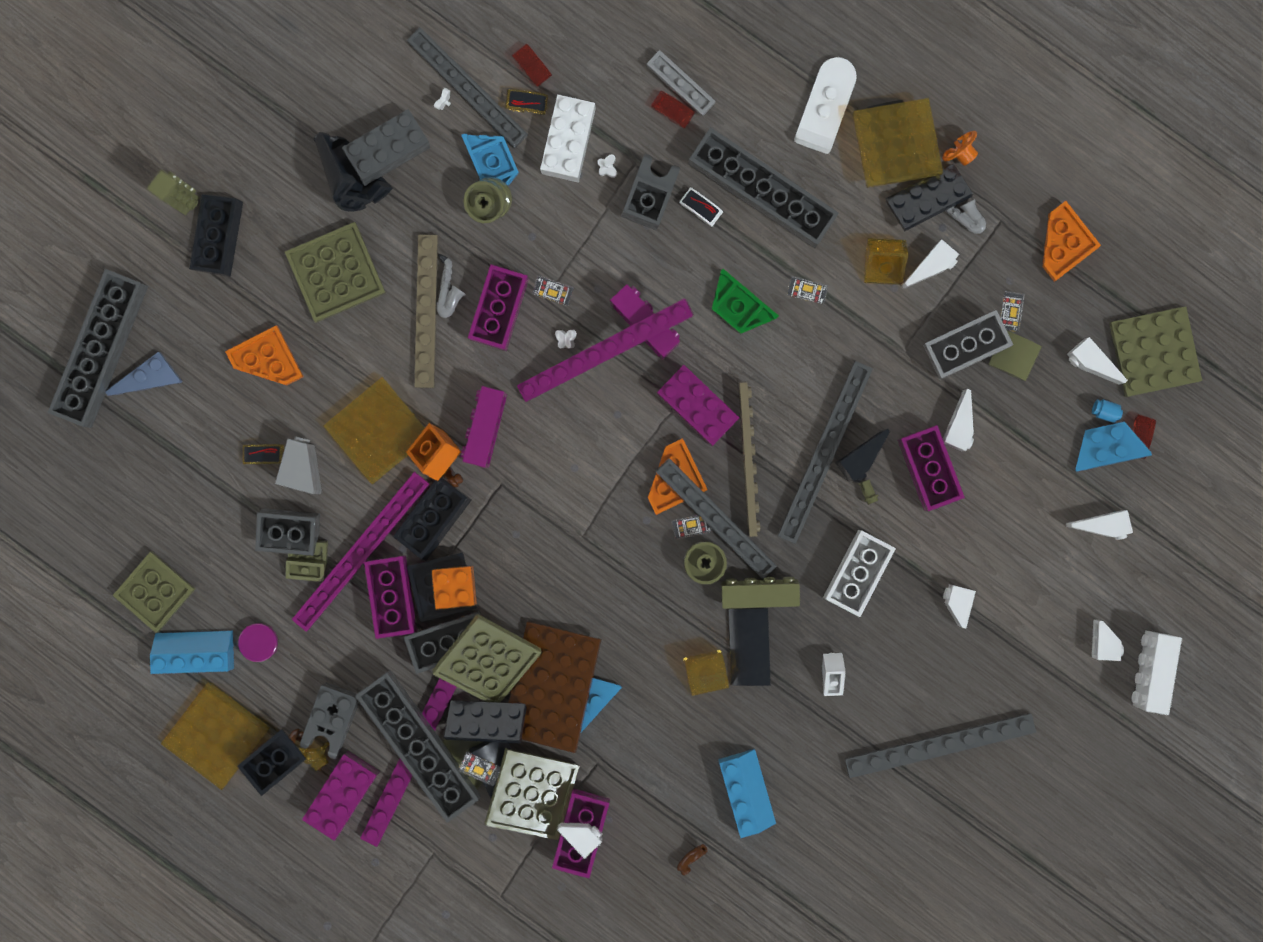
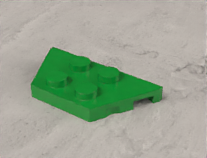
(739, 305)

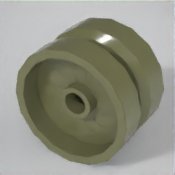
(487, 200)
(716, 562)

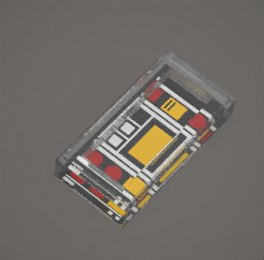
(553, 290)
(807, 290)
(1012, 310)
(690, 527)
(479, 768)

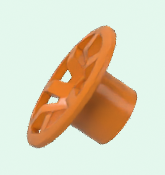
(964, 151)

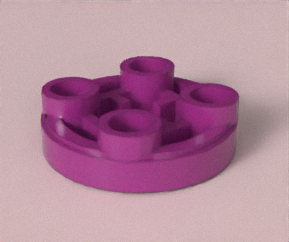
(258, 642)

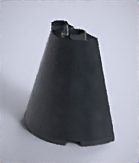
(343, 181)

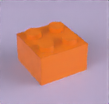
(433, 452)
(454, 587)

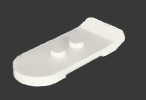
(826, 105)

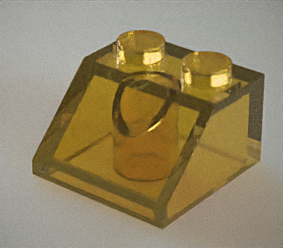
(885, 261)
(706, 672)

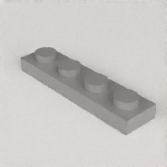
(680, 83)

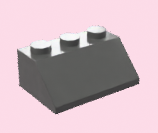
(287, 531)

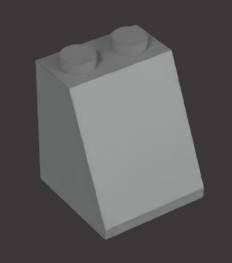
(299, 467)

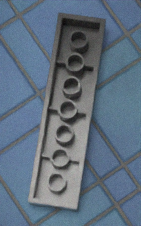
(762, 188)
(98, 349)
(418, 746)

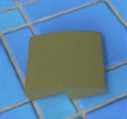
(1017, 359)
(308, 567)

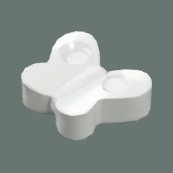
(440, 104)
(606, 166)
(565, 339)

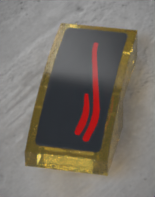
(526, 101)
(263, 454)

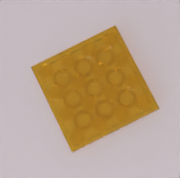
(897, 142)
(375, 430)
(215, 735)

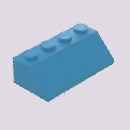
(192, 652)
(747, 793)

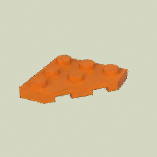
(1066, 241)
(266, 357)
(661, 494)

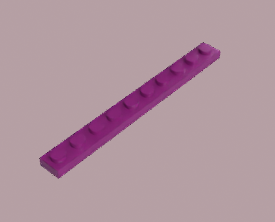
(605, 350)
(360, 551)
(401, 775)

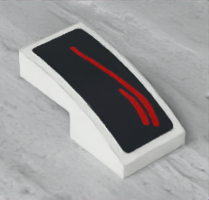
(701, 207)

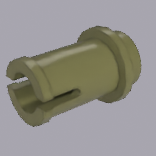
(868, 492)

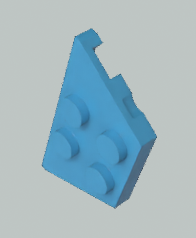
(491, 157)
(1110, 446)
(600, 694)

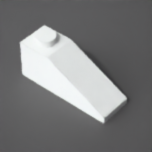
(937, 261)
(1091, 359)
(960, 428)
(1111, 524)

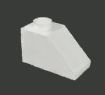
(959, 603)
(1105, 643)
(833, 674)
(581, 836)

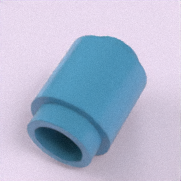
(1107, 410)

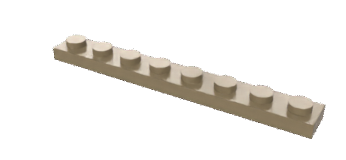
(426, 311)
(750, 469)

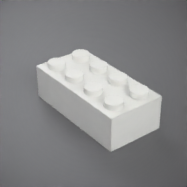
(568, 138)
(859, 573)
(1156, 672)

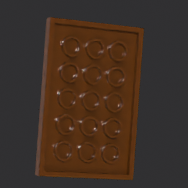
(556, 686)

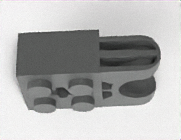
(651, 189)
(328, 723)

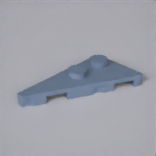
(150, 374)

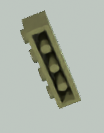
(174, 192)
(760, 593)

